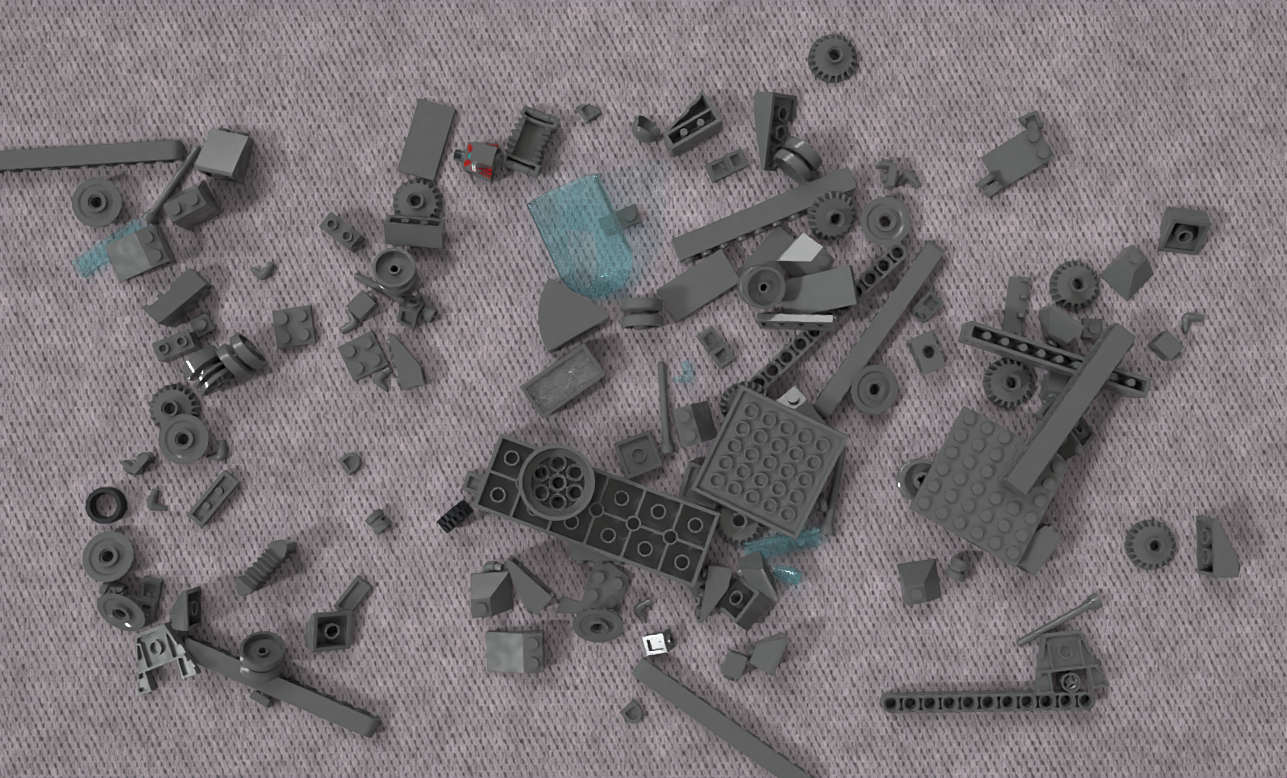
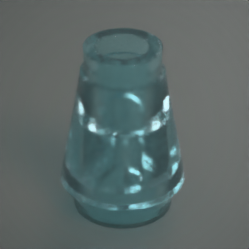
(787, 574)

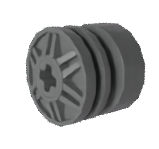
(207, 370)

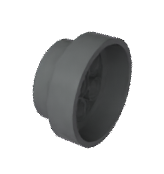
(529, 482)

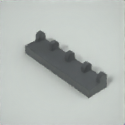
(1015, 305)
(797, 321)

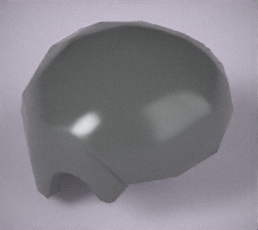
(645, 130)

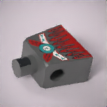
(468, 167)

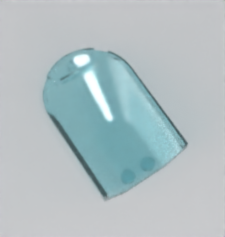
(584, 236)

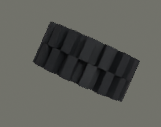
(455, 516)

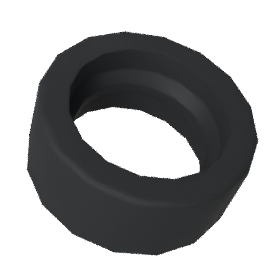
(120, 508)

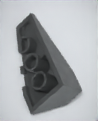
(771, 117)

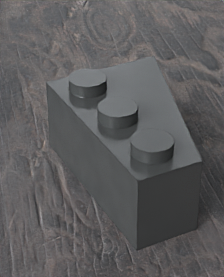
(693, 126)
(179, 300)

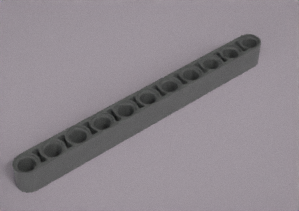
(91, 156)
(863, 287)
(878, 329)
(285, 689)
(995, 705)
(717, 721)

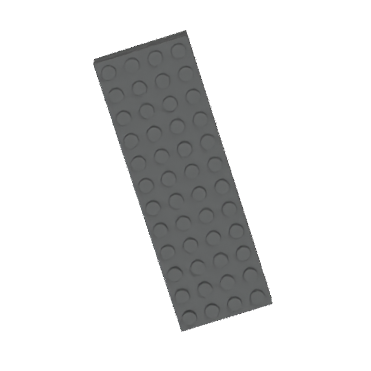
(663, 530)

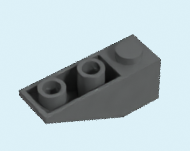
(409, 369)
(716, 584)

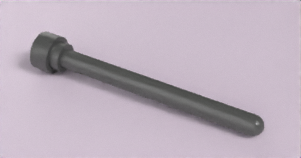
(152, 215)
(426, 312)
(667, 445)
(828, 527)
(1092, 602)

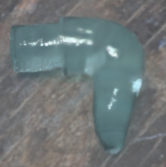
(687, 373)

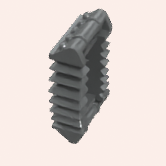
(529, 141)
(266, 565)

